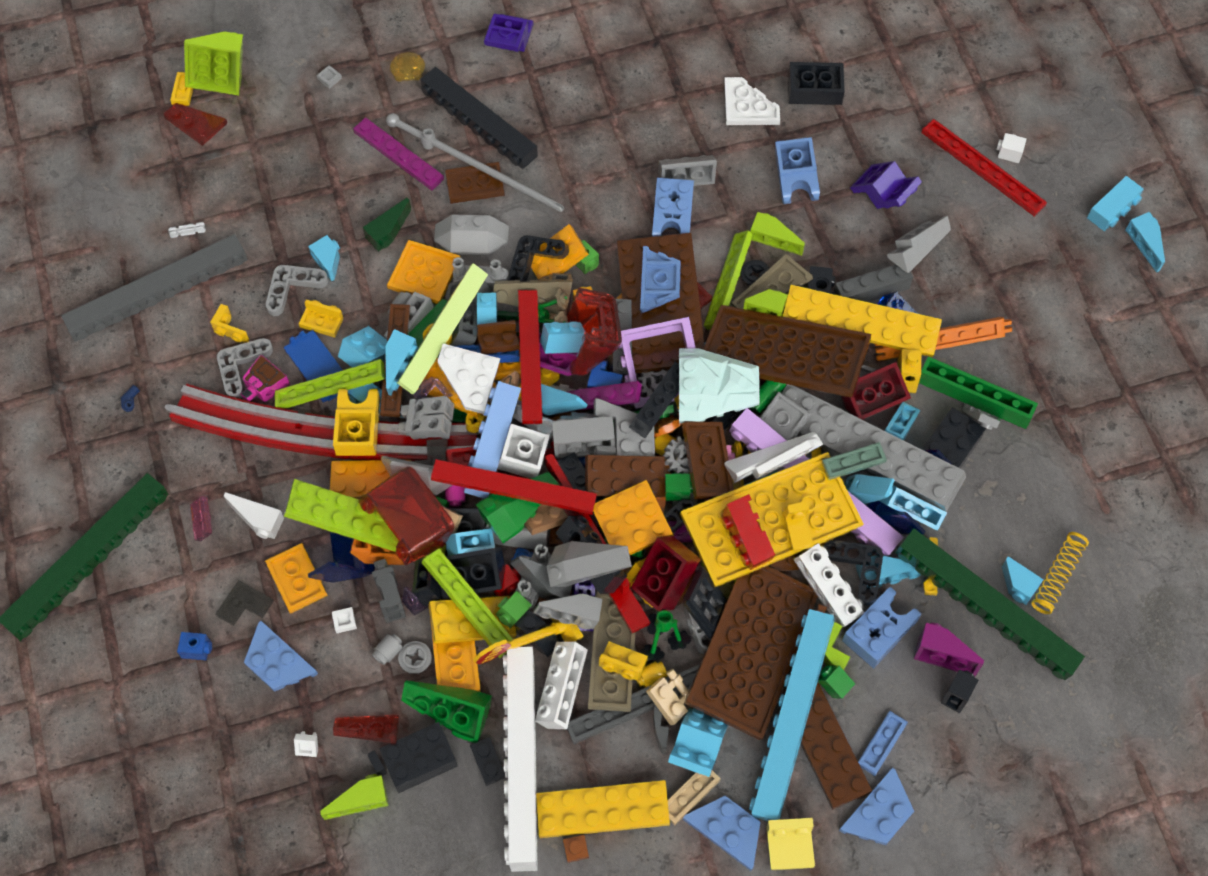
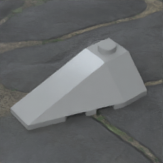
(584, 561)

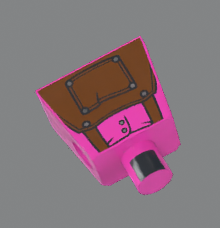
(263, 380)

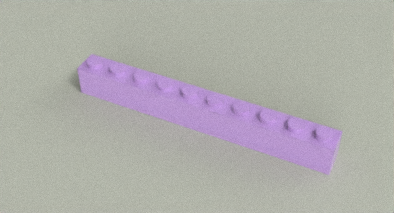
(759, 435)

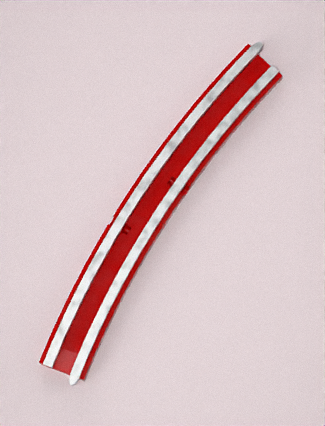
(293, 431)

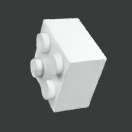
(523, 451)

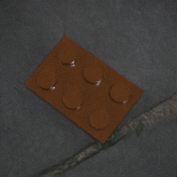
(473, 184)

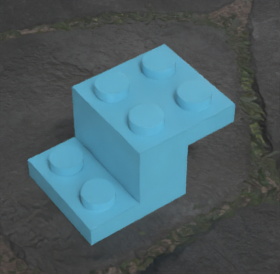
(698, 742)

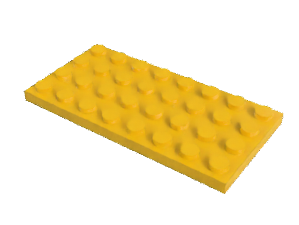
(829, 516)

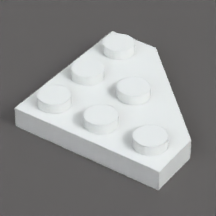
(748, 104)
(469, 375)

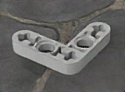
(290, 279)
(235, 359)

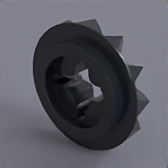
(757, 267)

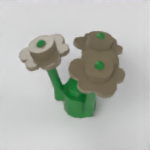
(562, 301)

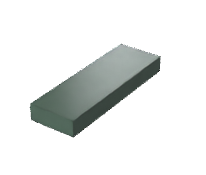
(854, 461)

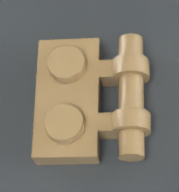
(665, 698)

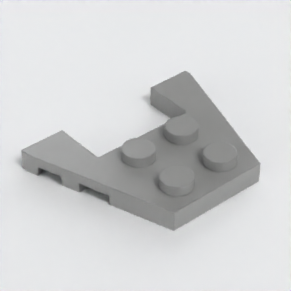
(626, 440)

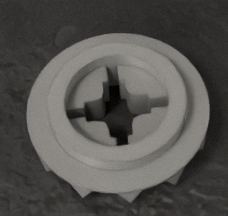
(411, 649)

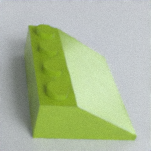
(214, 62)

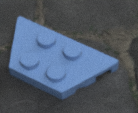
(659, 279)
(275, 661)
(881, 812)
(728, 828)

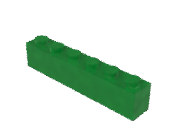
(977, 392)

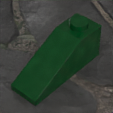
(385, 228)

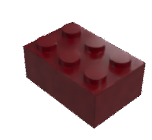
(877, 392)
(665, 573)

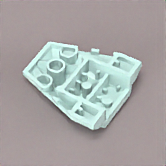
(714, 385)

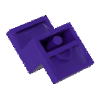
(508, 32)
(886, 185)

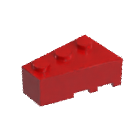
(747, 533)

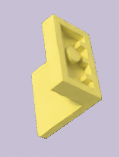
(790, 843)

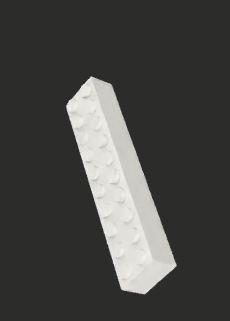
(521, 761)

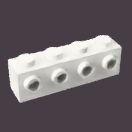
(829, 585)
(561, 685)

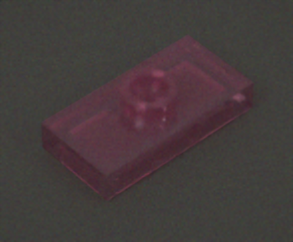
(201, 518)

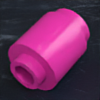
(455, 496)

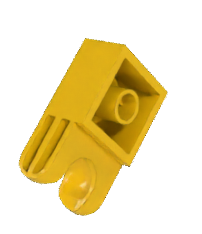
(356, 425)

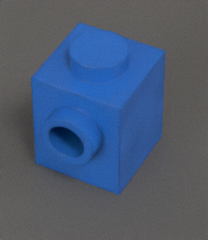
(194, 646)

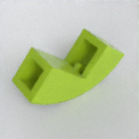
(832, 655)

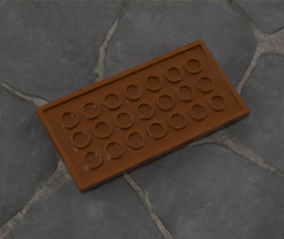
(791, 349)
(662, 350)
(751, 650)

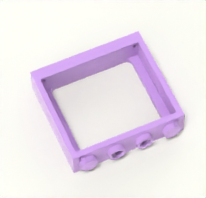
(682, 325)

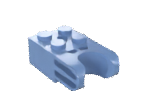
(796, 168)
(672, 213)
(884, 625)

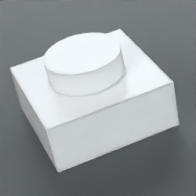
(344, 620)

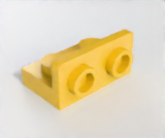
(622, 661)

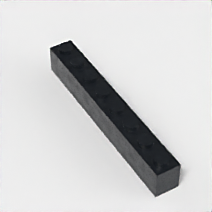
(479, 118)

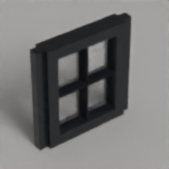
(704, 601)

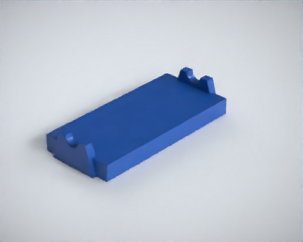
(312, 358)

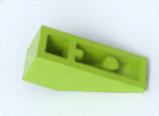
(772, 232)
(361, 797)

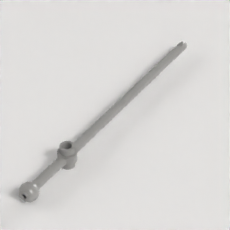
(428, 140)

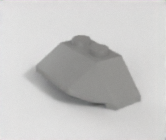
(471, 234)
(424, 471)

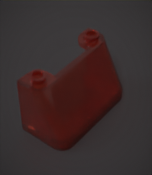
(602, 329)
(410, 514)

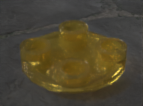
(407, 67)

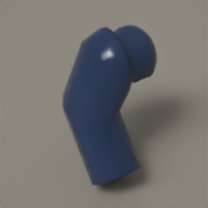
(127, 398)

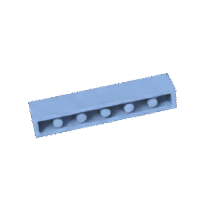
(494, 430)

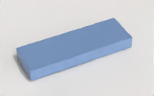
(882, 743)

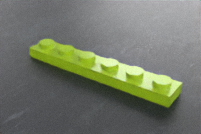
(729, 275)
(330, 384)
(465, 599)

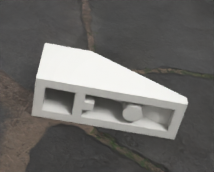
(261, 518)

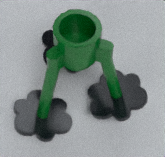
(660, 623)

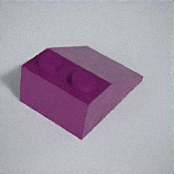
(944, 649)

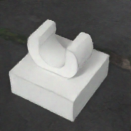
(306, 744)

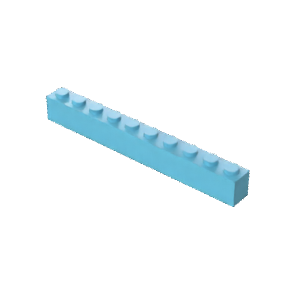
(793, 716)

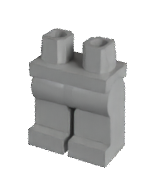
(427, 418)

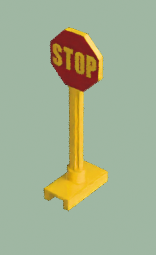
(568, 632)

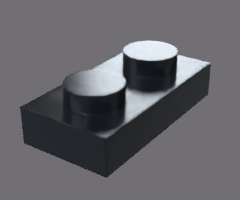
(487, 761)

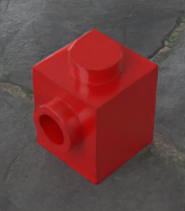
(510, 582)

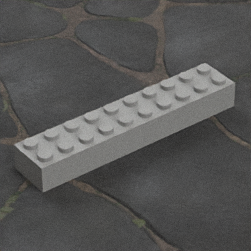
(906, 464)

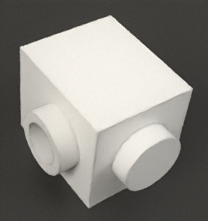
(1011, 147)

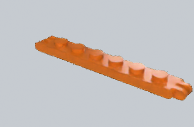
(959, 335)

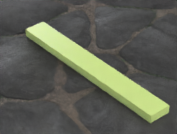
(442, 329)

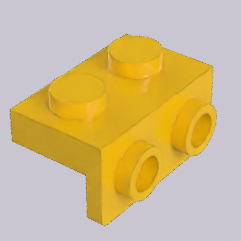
(321, 318)

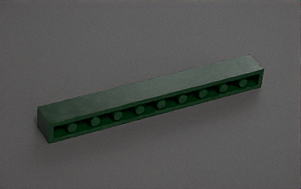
(83, 557)
(990, 605)

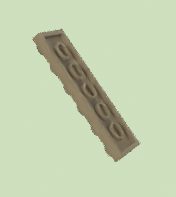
(609, 689)

